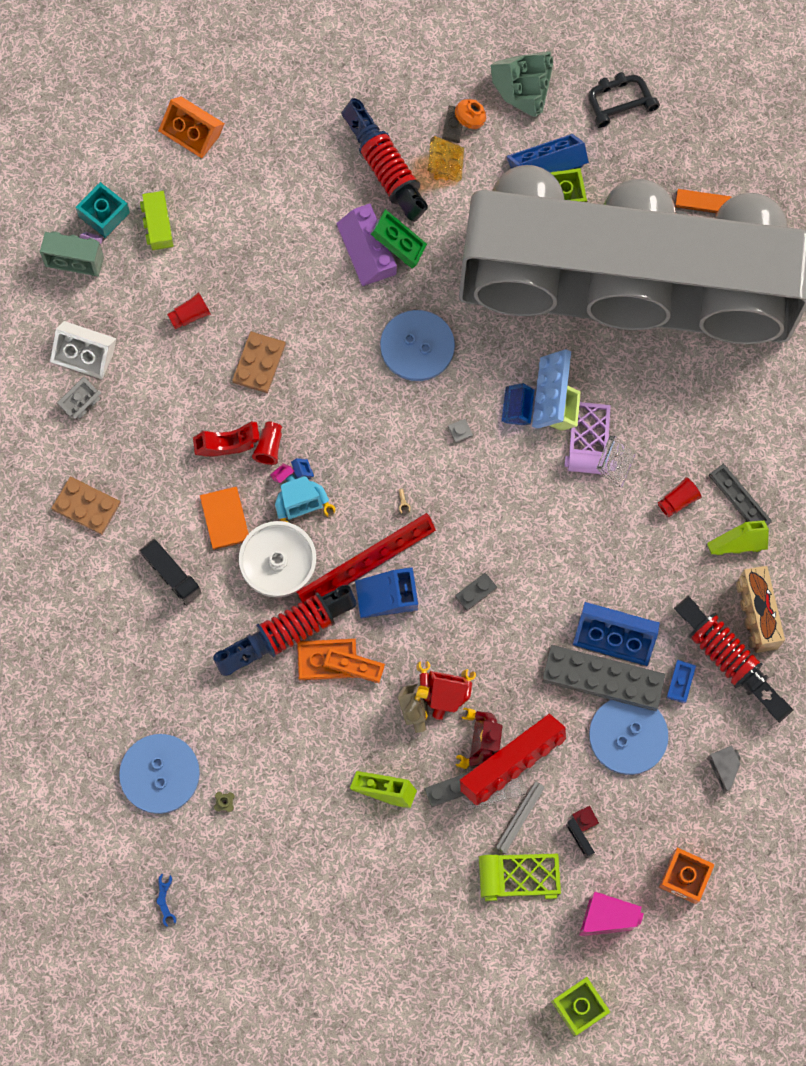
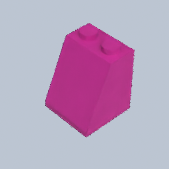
(609, 915)

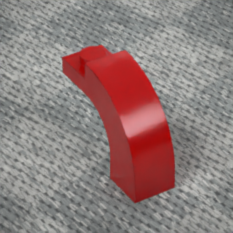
(226, 443)

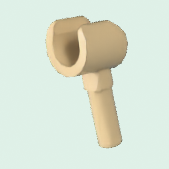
(403, 501)

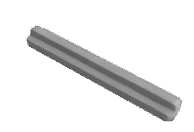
(520, 817)

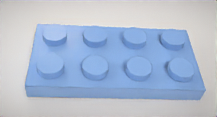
(551, 389)

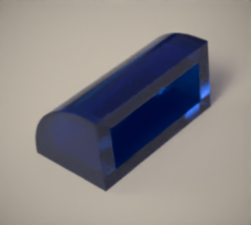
(518, 404)

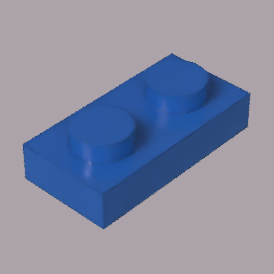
(681, 681)

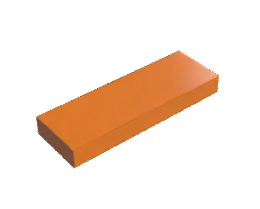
(700, 201)
(354, 665)

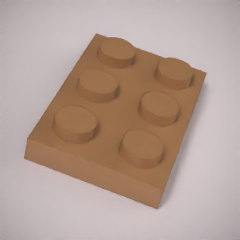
(259, 362)
(86, 505)

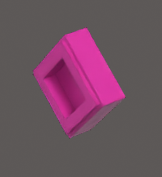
(281, 473)

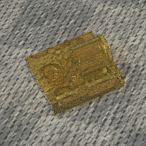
(445, 159)

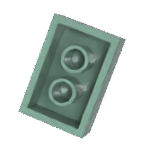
(72, 253)

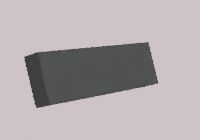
(738, 495)

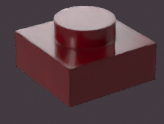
(585, 818)

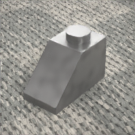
(725, 766)

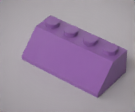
(369, 256)

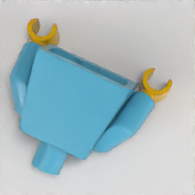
(300, 497)

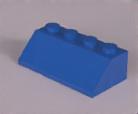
(554, 155)
(616, 633)

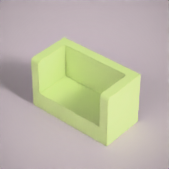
(571, 410)

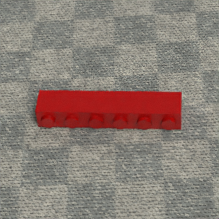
(513, 759)

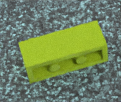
(156, 220)

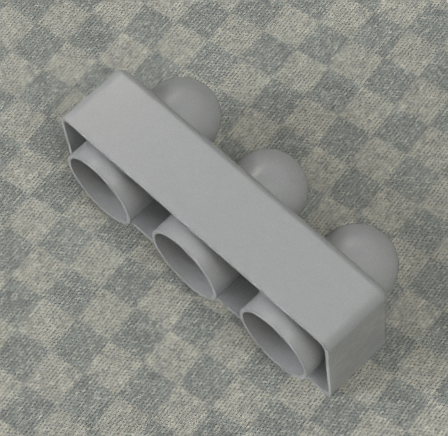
(634, 259)

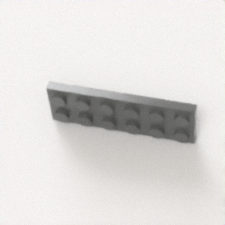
(604, 678)

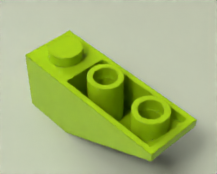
(745, 537)

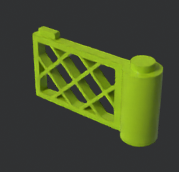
(492, 876)

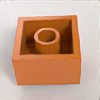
(686, 876)

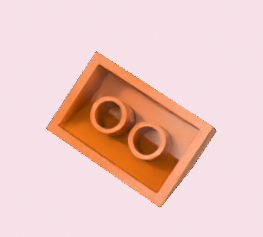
(190, 126)

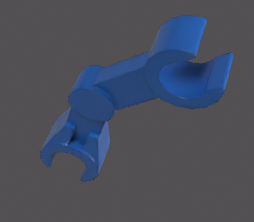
(161, 900)

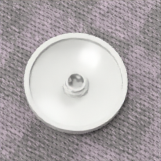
(277, 559)

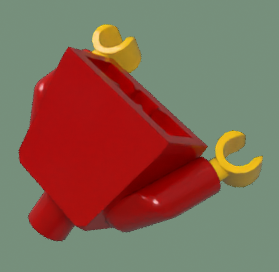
(445, 690)

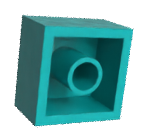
(102, 210)

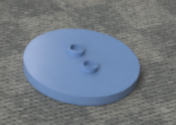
(417, 345)
(628, 737)
(159, 773)

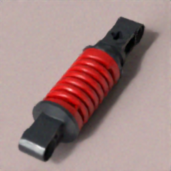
(733, 661)

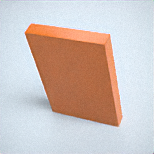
(224, 517)
(313, 654)

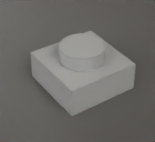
(460, 431)

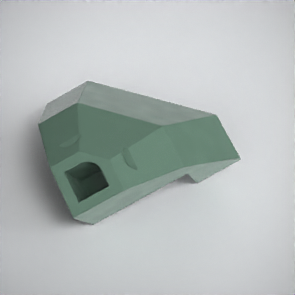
(524, 80)

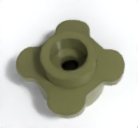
(228, 806)

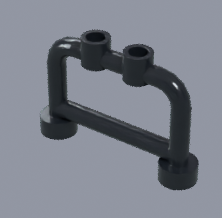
(620, 80)

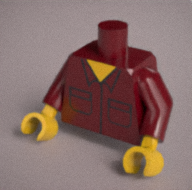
(485, 738)

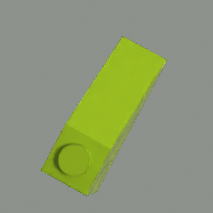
(384, 788)

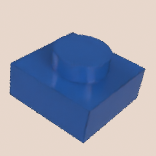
(302, 468)

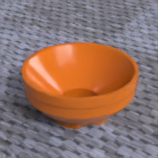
(469, 117)

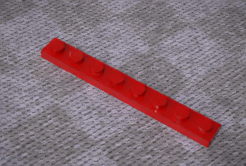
(370, 558)

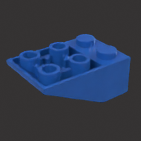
(387, 593)

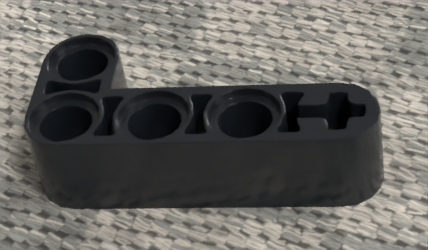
(170, 572)

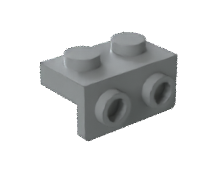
(79, 398)

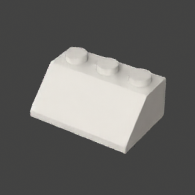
(82, 349)

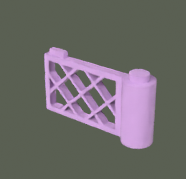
(585, 460)

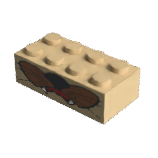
(760, 609)

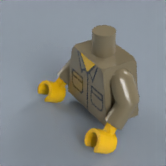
(414, 706)

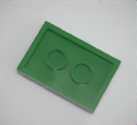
(398, 239)

